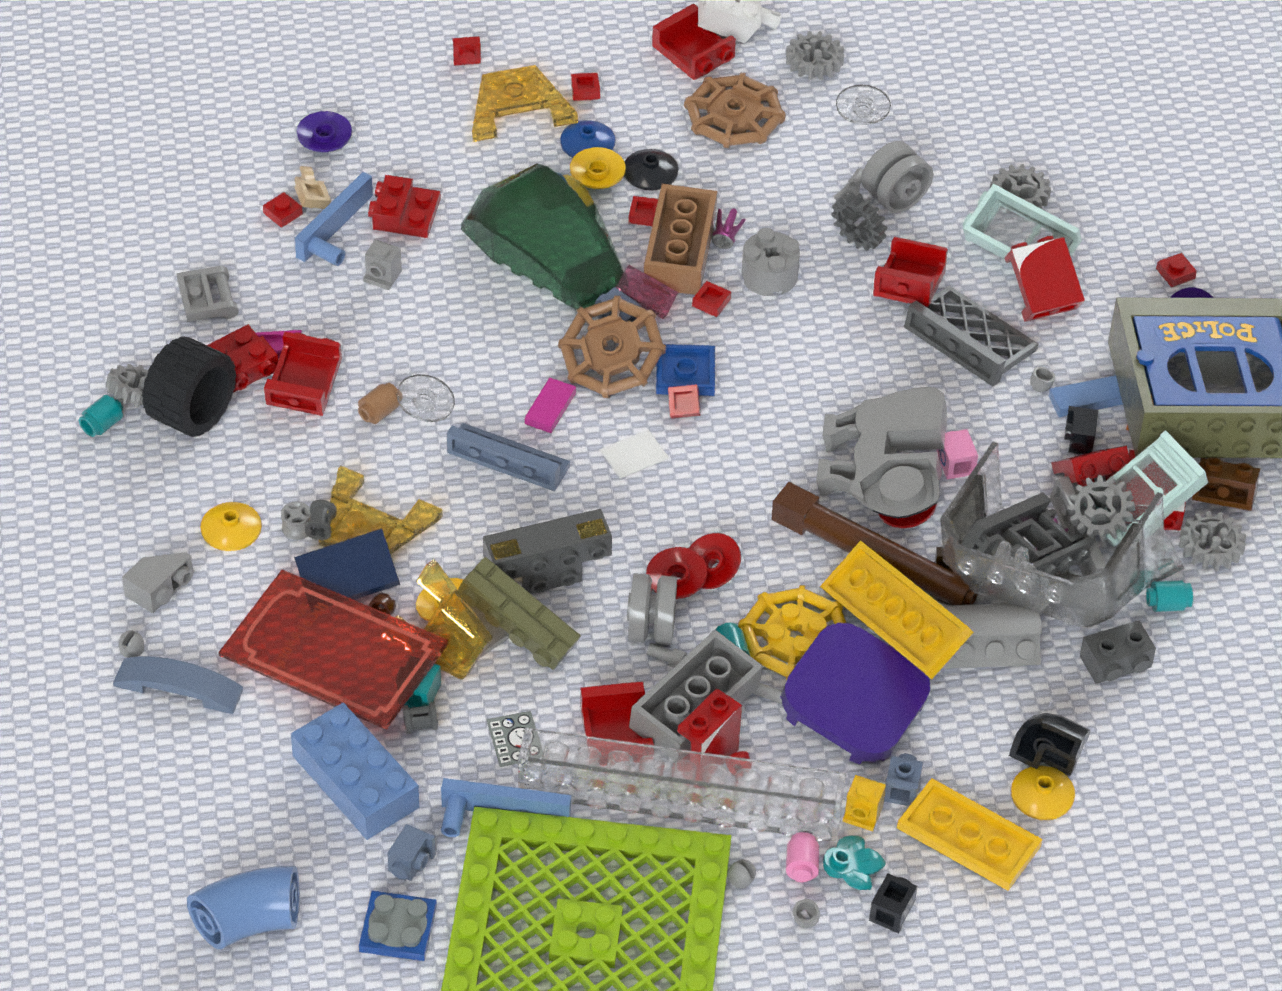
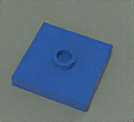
(686, 366)

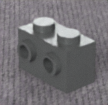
(1117, 652)

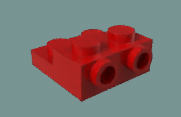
(403, 207)
(250, 353)
(1090, 465)

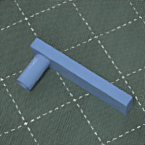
(314, 236)
(1089, 394)
(464, 795)

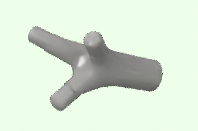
(852, 186)

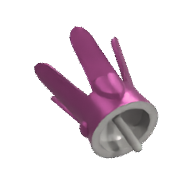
(725, 234)

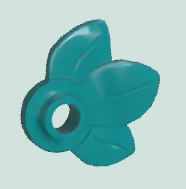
(853, 862)

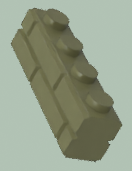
(518, 613)

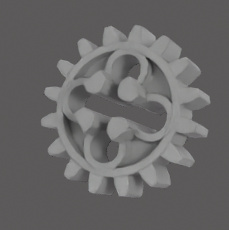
(815, 55)
(127, 383)
(1223, 548)

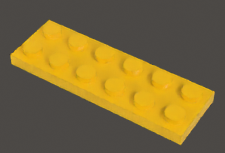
(896, 609)

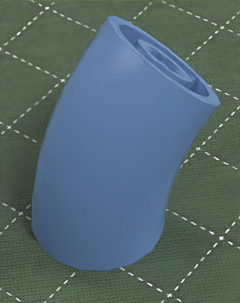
(246, 905)

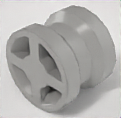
(294, 517)

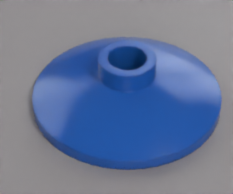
(586, 135)

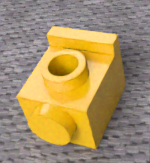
(864, 803)

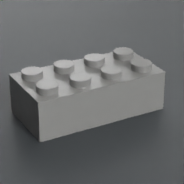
(709, 666)

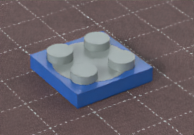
(397, 925)

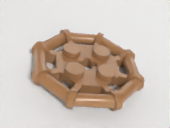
(746, 95)
(616, 361)

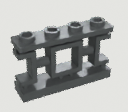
(1034, 522)

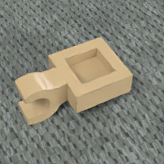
(309, 191)

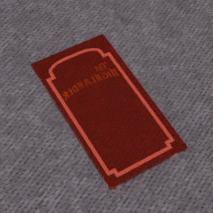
(334, 648)

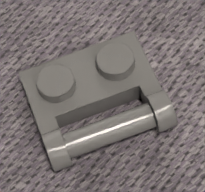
(198, 297)

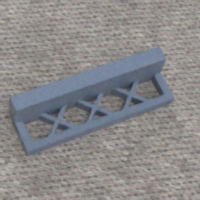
(506, 456)

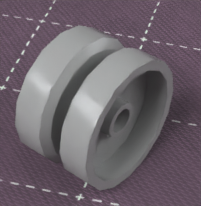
(897, 176)
(651, 608)

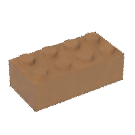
(681, 237)

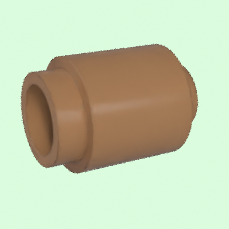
(378, 403)

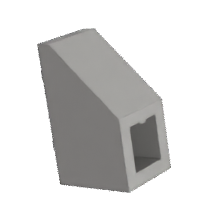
(156, 579)

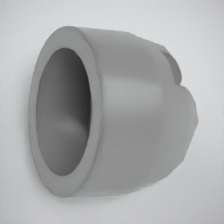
(1042, 379)
(135, 646)
(741, 873)
(811, 909)

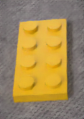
(969, 834)

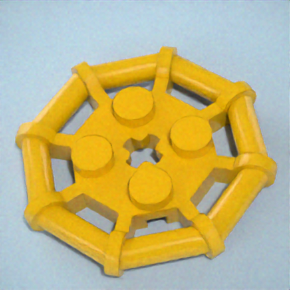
(782, 622)

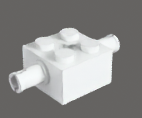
(735, 17)

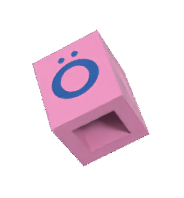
(958, 455)

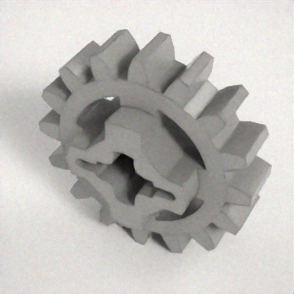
(1024, 184)
(1102, 495)

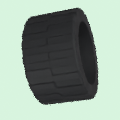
(189, 386)

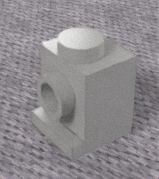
(382, 264)

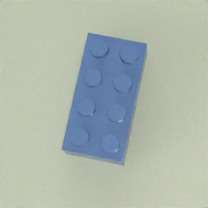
(355, 770)

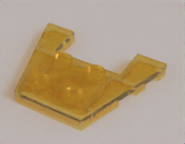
(514, 93)
(357, 518)
(454, 622)

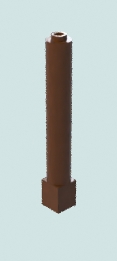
(801, 512)

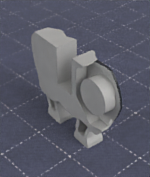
(878, 476)

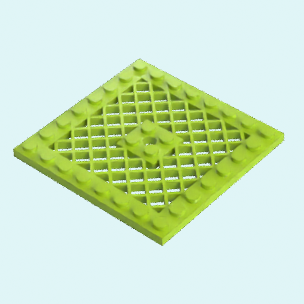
(566, 948)

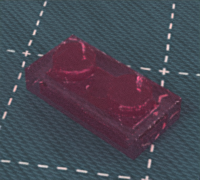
(647, 291)

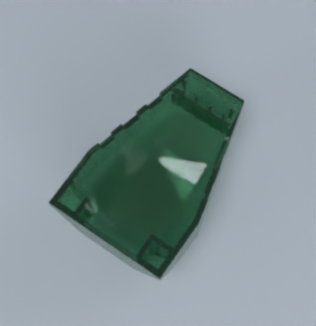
(547, 231)

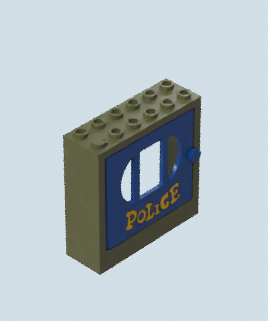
(1200, 422)

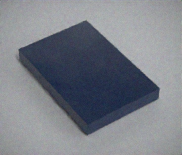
(351, 566)

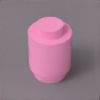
(802, 857)

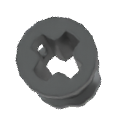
(320, 520)
(420, 717)

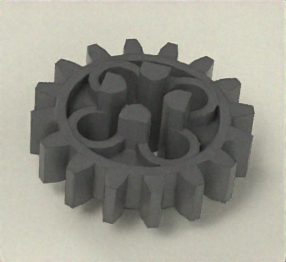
(869, 231)

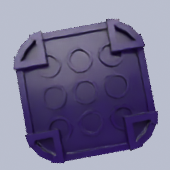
(855, 692)

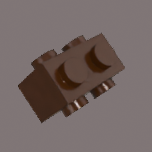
(1228, 484)

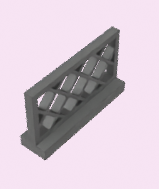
(963, 345)

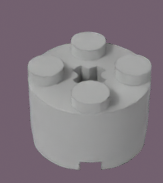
(770, 262)

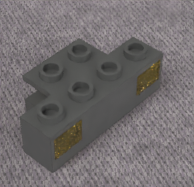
(550, 551)

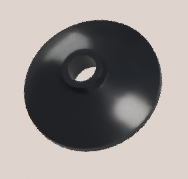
(650, 169)

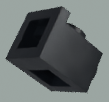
(1081, 429)
(893, 902)

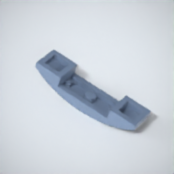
(179, 678)

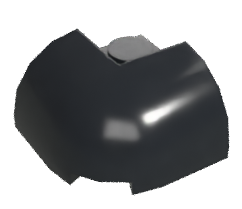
(1051, 741)

